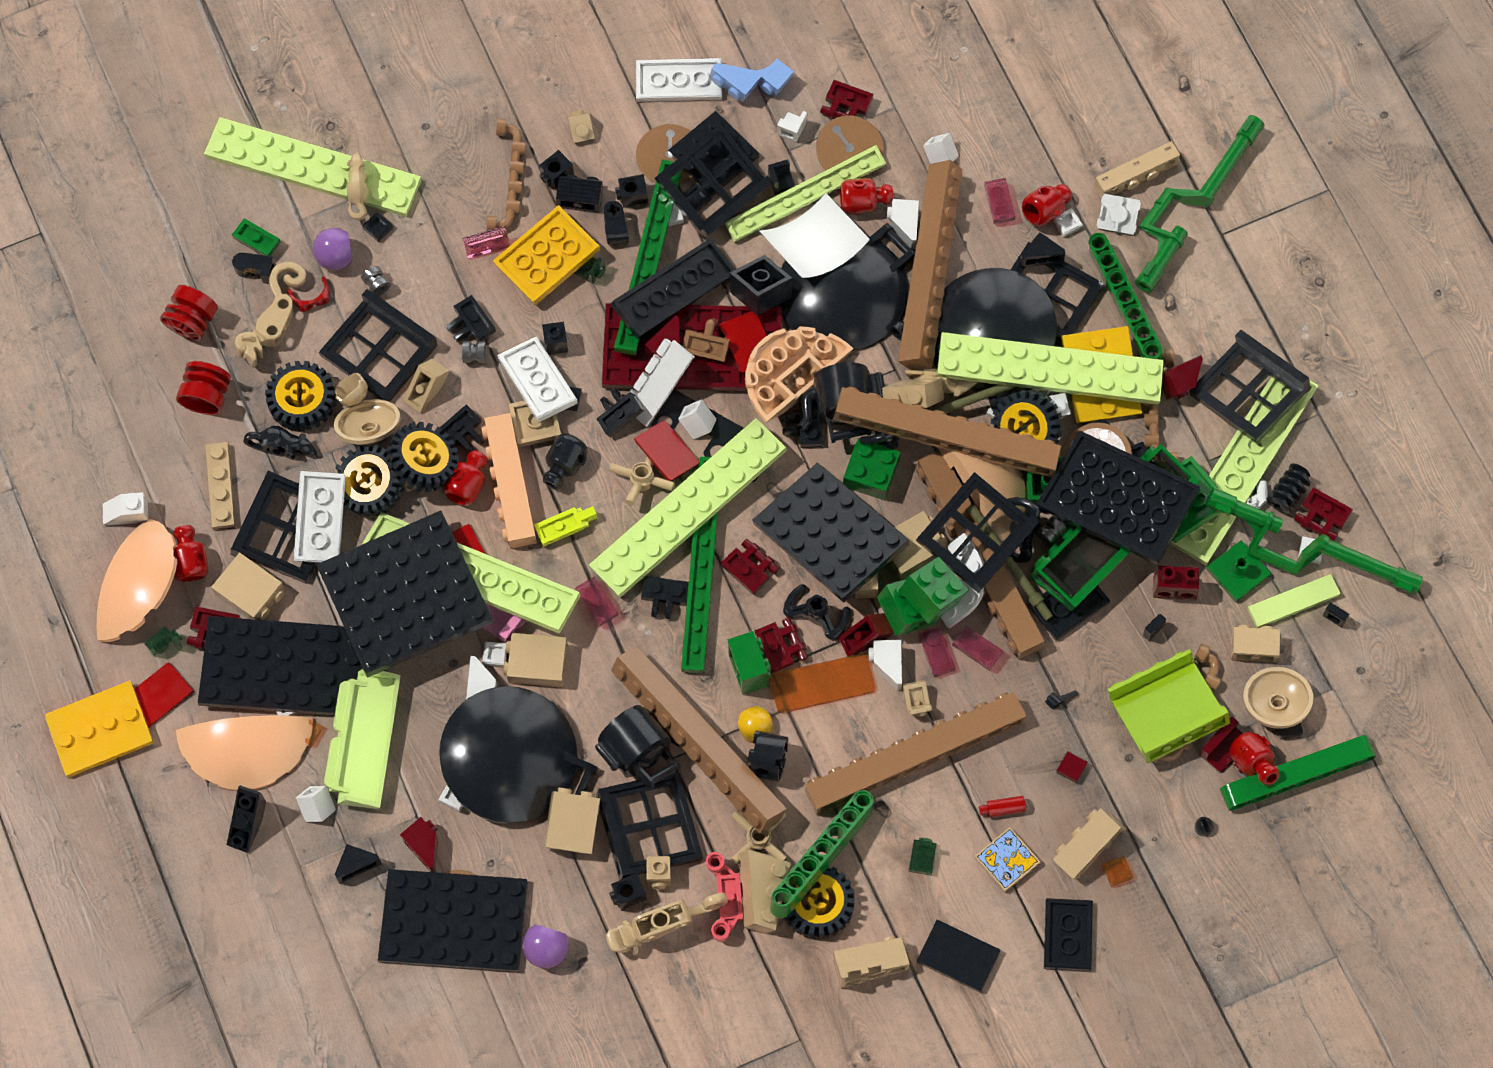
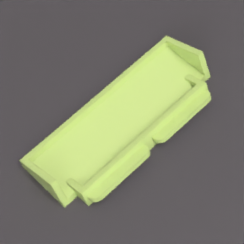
(364, 730)

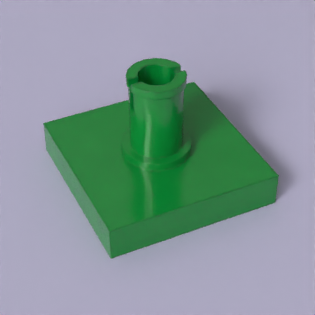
(1238, 571)

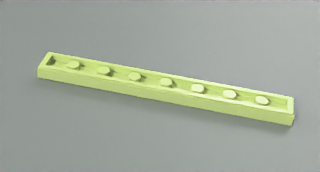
(804, 194)

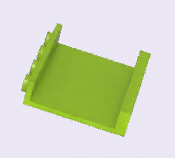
(1167, 706)

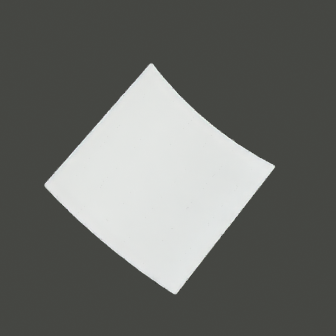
(817, 239)

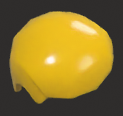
(754, 719)

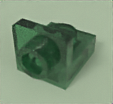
(592, 270)
(160, 641)
(922, 856)

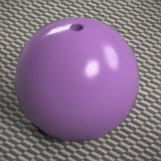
(332, 249)
(545, 946)

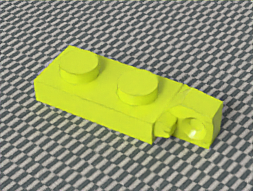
(564, 524)

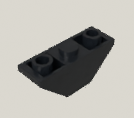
(246, 818)

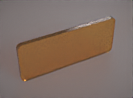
(822, 683)

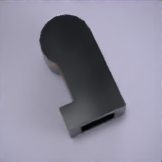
(254, 265)

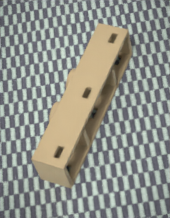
(1129, 177)

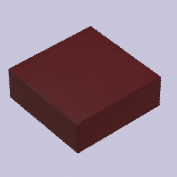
(1071, 767)

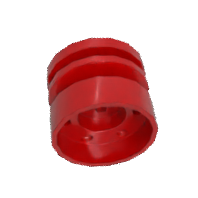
(189, 312)
(203, 388)

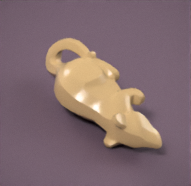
(357, 188)
(949, 385)

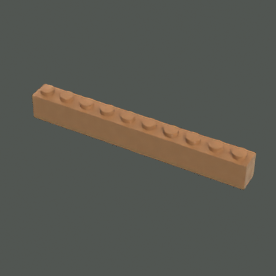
(930, 265)
(947, 432)
(1000, 591)
(698, 740)
(916, 752)

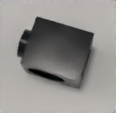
(555, 161)
(635, 182)
(555, 338)
(631, 882)

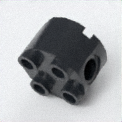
(768, 755)

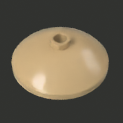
(367, 422)
(1282, 688)

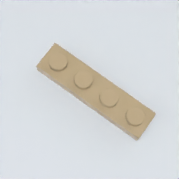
(220, 485)

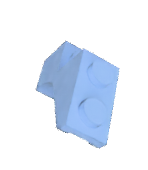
(742, 81)

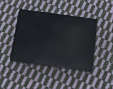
(1066, 620)
(1068, 934)
(958, 956)

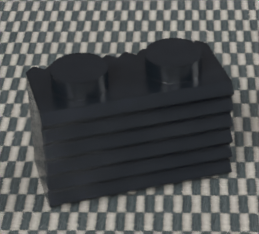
(579, 193)

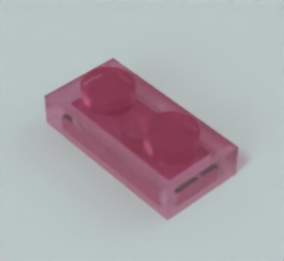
(999, 200)
(486, 242)
(597, 601)
(977, 648)
(936, 652)

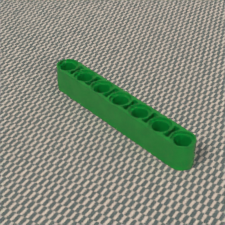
(1121, 291)
(1299, 772)
(818, 862)

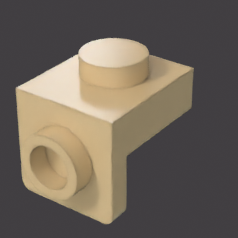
(580, 126)
(916, 698)
(658, 872)

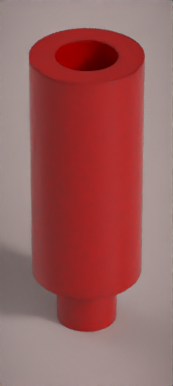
(1003, 806)

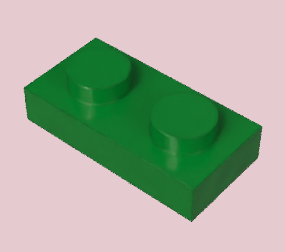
(256, 238)

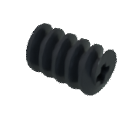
(1288, 488)

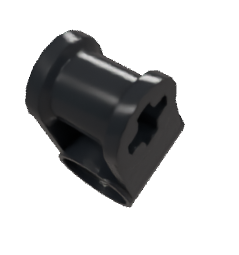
(615, 226)

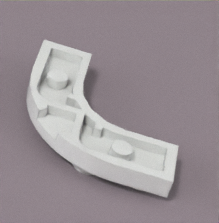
(974, 561)

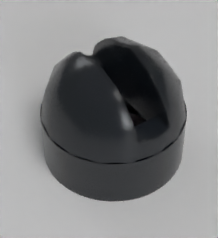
(897, 329)
(1200, 829)

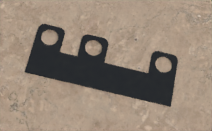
(722, 431)

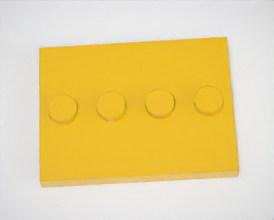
(546, 255)
(1107, 341)
(99, 729)

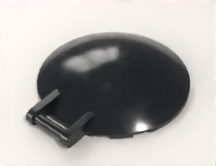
(856, 298)
(997, 306)
(509, 754)

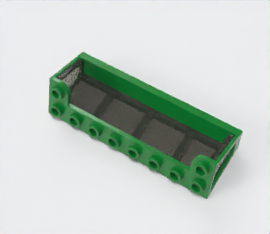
(1085, 559)

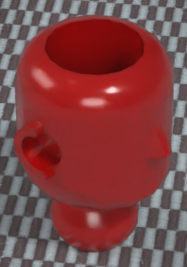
(862, 195)
(1046, 204)
(466, 480)
(190, 555)
(1254, 756)

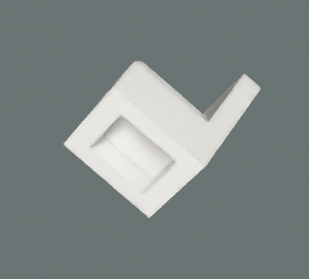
(792, 126)
(940, 148)
(697, 419)
(315, 803)

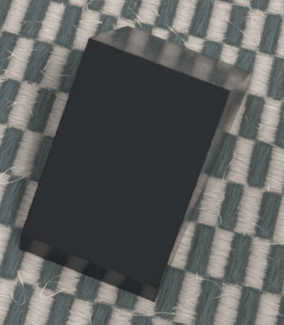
(1042, 252)
(355, 862)

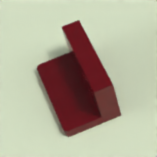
(1217, 749)

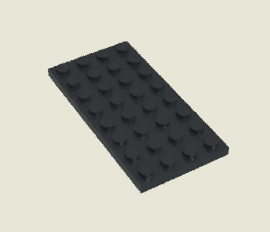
(275, 665)

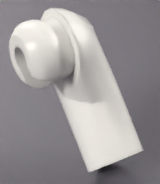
(1259, 498)

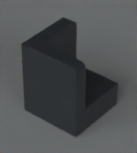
(781, 176)

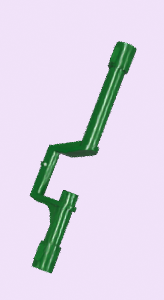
(1172, 241)
(1262, 521)

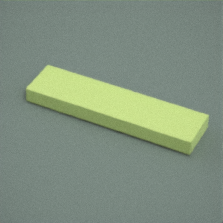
(1293, 601)

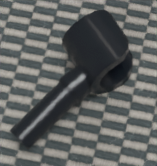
(1054, 701)

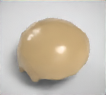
(351, 390)

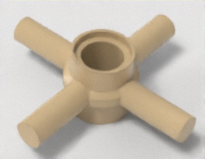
(641, 478)
(757, 845)

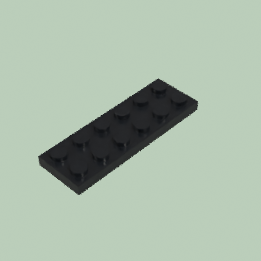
(673, 288)

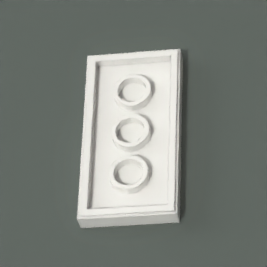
(676, 80)
(537, 379)
(319, 516)

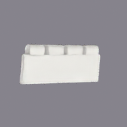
(664, 376)

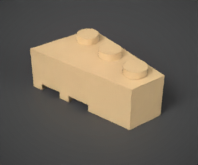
(1088, 842)
(759, 879)
(870, 961)

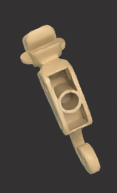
(274, 319)
(659, 923)

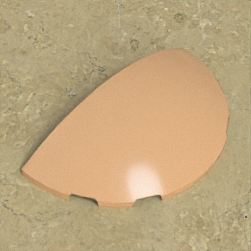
(785, 367)
(1003, 478)
(136, 580)
(245, 749)

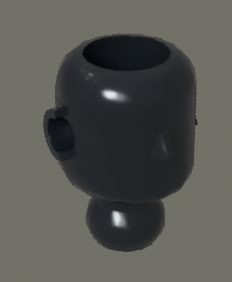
(564, 459)

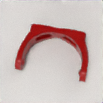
(322, 299)

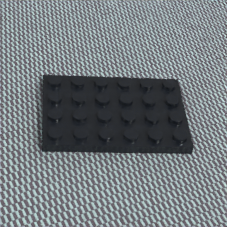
(1118, 497)
(830, 532)
(453, 920)

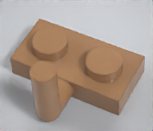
(705, 343)

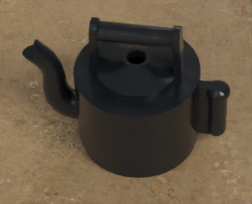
(826, 392)
(636, 743)

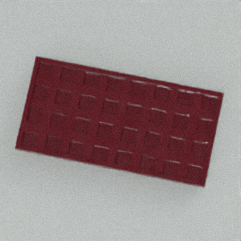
(703, 373)

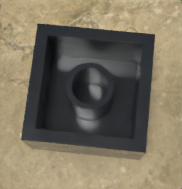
(760, 285)

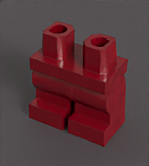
(1176, 579)

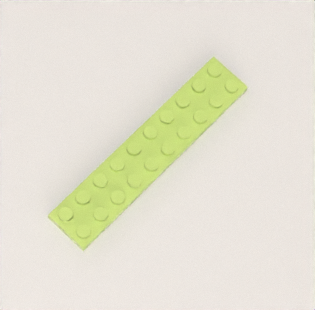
(308, 165)
(1050, 368)
(1243, 467)
(687, 507)
(506, 585)

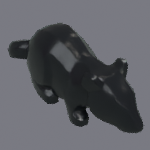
(277, 440)

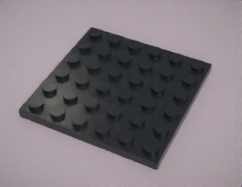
(404, 593)

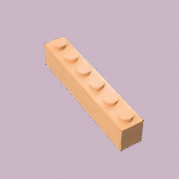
(510, 481)

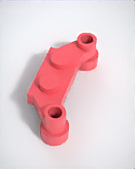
(728, 883)

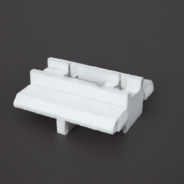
(1118, 214)

